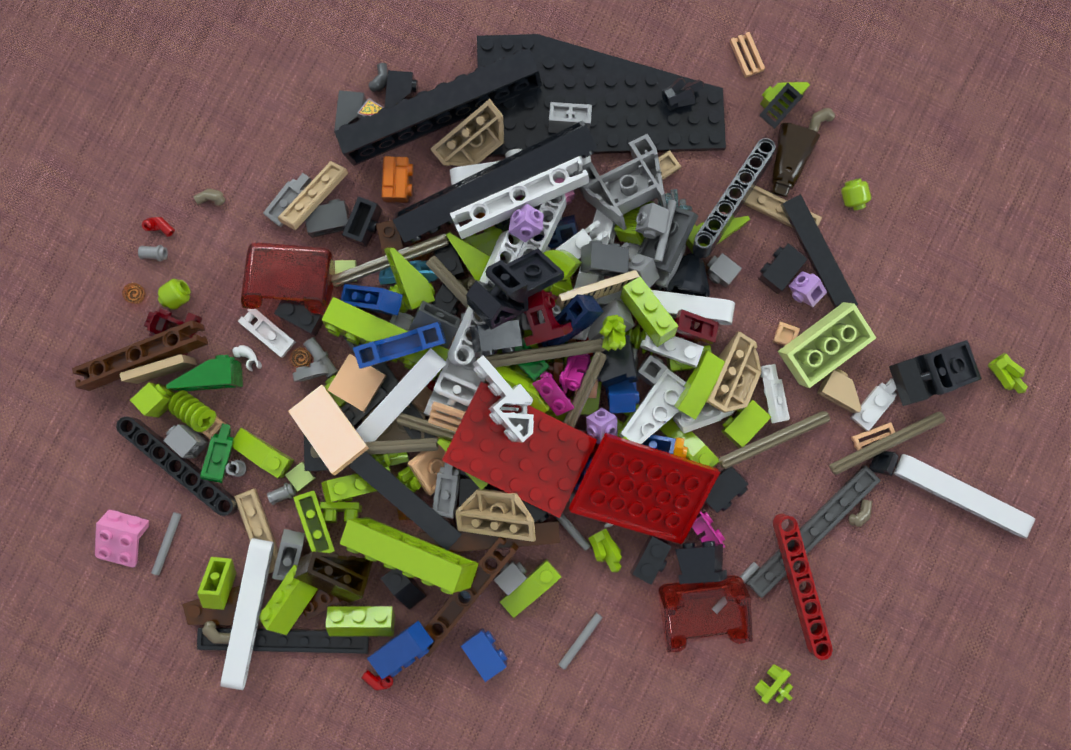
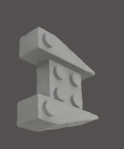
(627, 184)

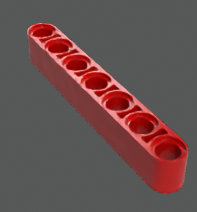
(809, 594)

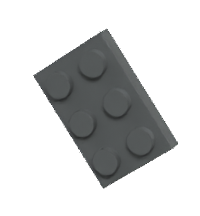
(680, 229)

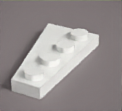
(655, 408)

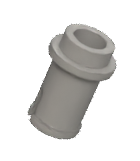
(148, 252)
(241, 468)
(282, 493)

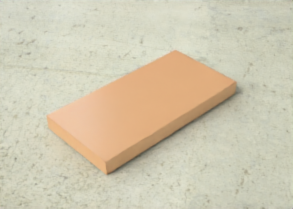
(328, 430)

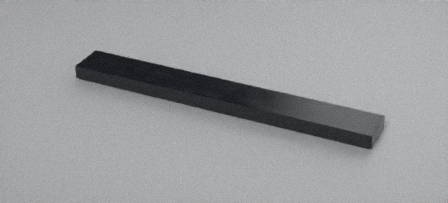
(295, 641)

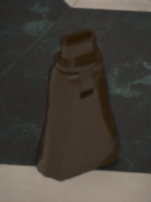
(793, 151)

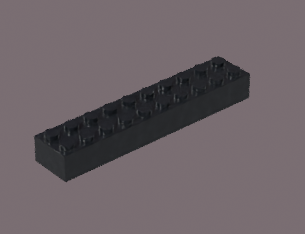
(438, 107)
(544, 155)

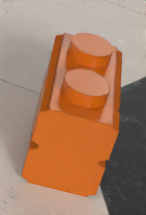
(396, 179)

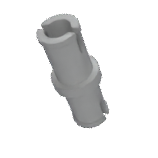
(319, 355)

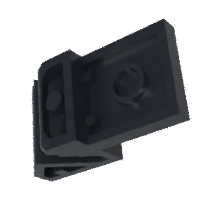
(512, 287)
(935, 373)

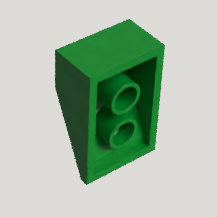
(212, 374)

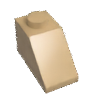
(840, 390)

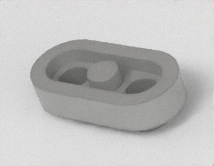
(306, 373)

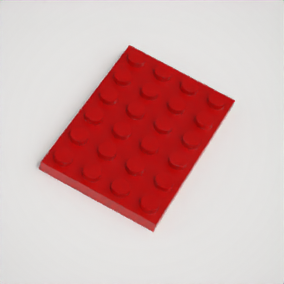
(538, 470)
(643, 489)

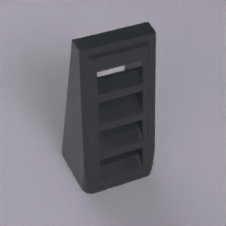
(791, 91)

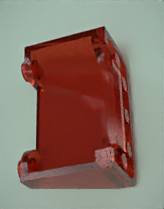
(288, 274)
(689, 612)

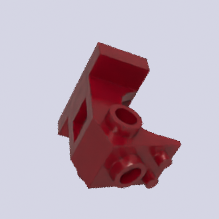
(159, 321)
(550, 328)
(705, 332)

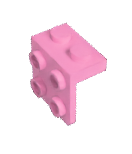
(119, 537)

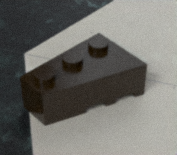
(335, 574)

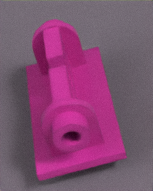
(570, 377)
(553, 394)
(702, 524)

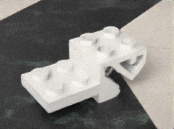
(455, 385)
(517, 425)

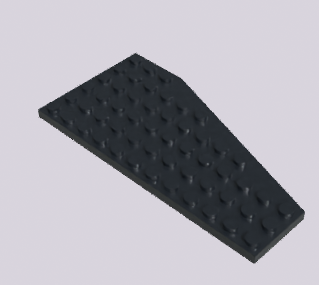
(622, 96)

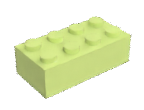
(827, 344)

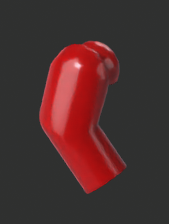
(156, 224)
(376, 681)

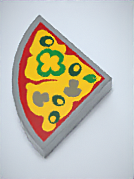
(369, 108)

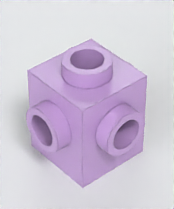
(526, 223)
(807, 288)
(601, 423)

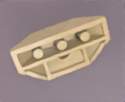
(472, 138)
(737, 376)
(496, 515)

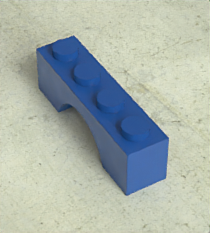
(399, 345)

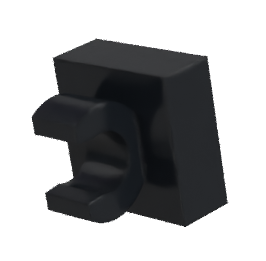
(884, 463)

